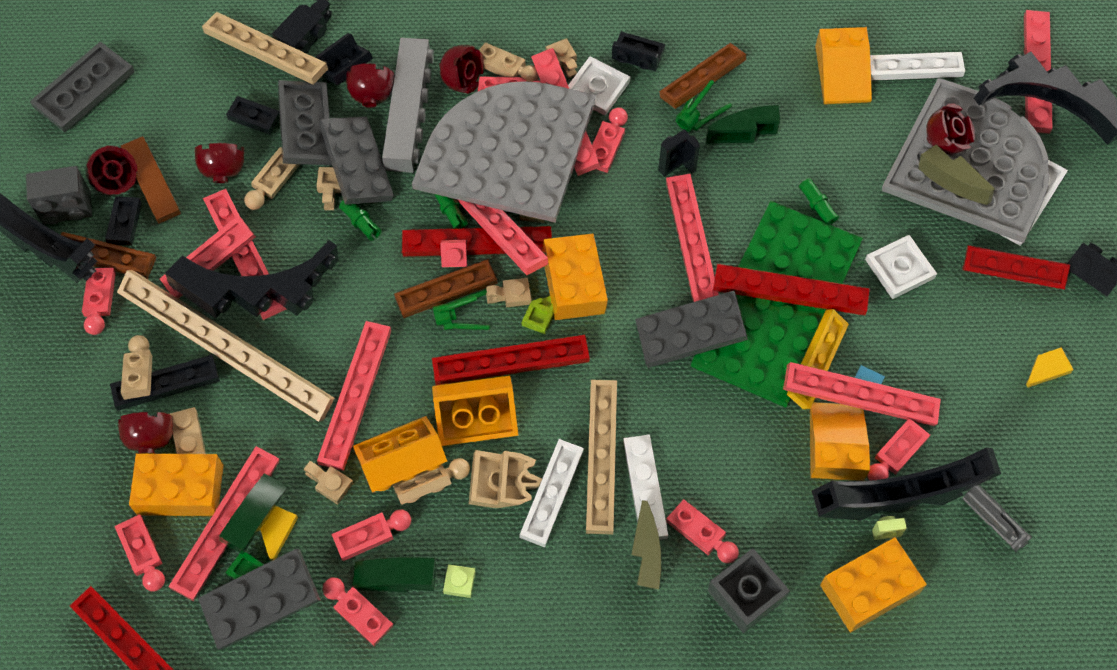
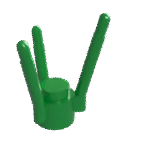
(689, 115)
(446, 313)

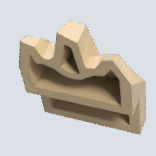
(501, 479)

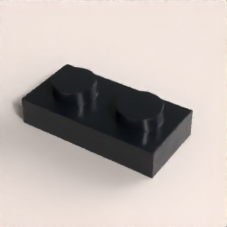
(253, 115)
(123, 220)

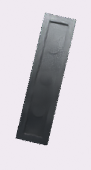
(171, 381)

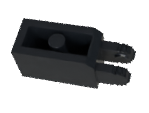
(304, 26)

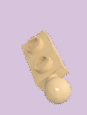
(507, 64)
(269, 180)
(137, 369)
(431, 481)

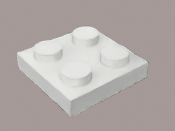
(602, 81)
(901, 266)

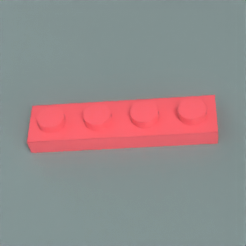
(218, 248)

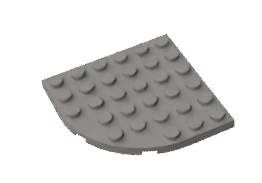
(508, 148)
(1004, 153)

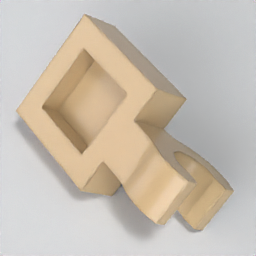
(565, 56)
(328, 185)
(514, 293)
(330, 483)

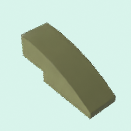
(955, 175)
(648, 547)

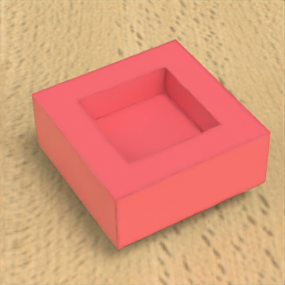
(453, 253)

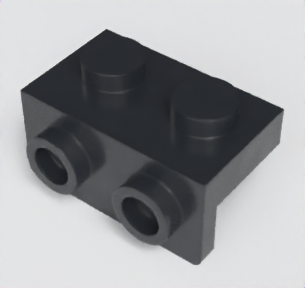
(637, 51)
(341, 57)
(679, 151)
(1094, 268)

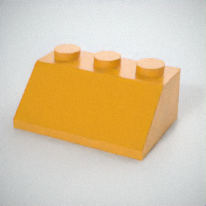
(475, 410)
(400, 454)

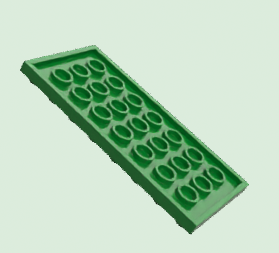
(776, 330)

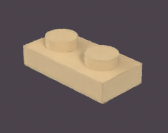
(187, 432)

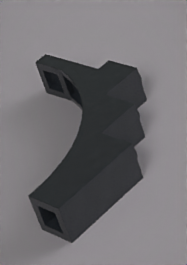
(1028, 78)
(52, 248)
(255, 294)
(904, 492)

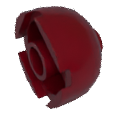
(461, 68)
(370, 84)
(950, 129)
(219, 161)
(111, 170)
(145, 432)

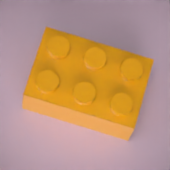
(574, 277)
(176, 484)
(873, 584)

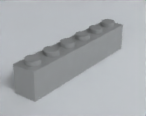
(406, 105)

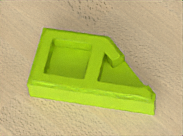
(539, 315)

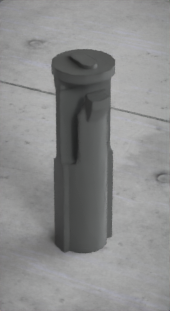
(997, 517)

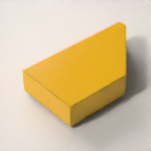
(1049, 366)
(277, 530)

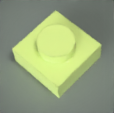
(889, 528)
(459, 581)

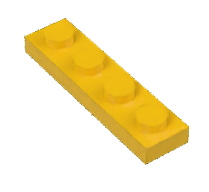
(822, 350)

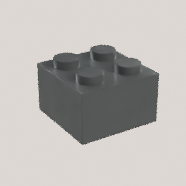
(59, 195)
(748, 590)

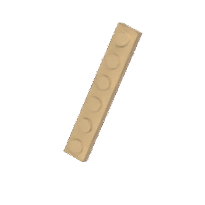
(265, 48)
(601, 457)

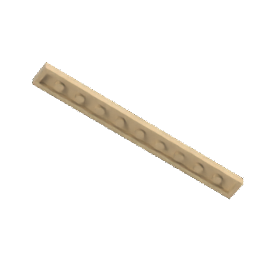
(226, 345)

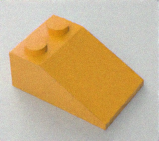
(844, 65)
(838, 442)

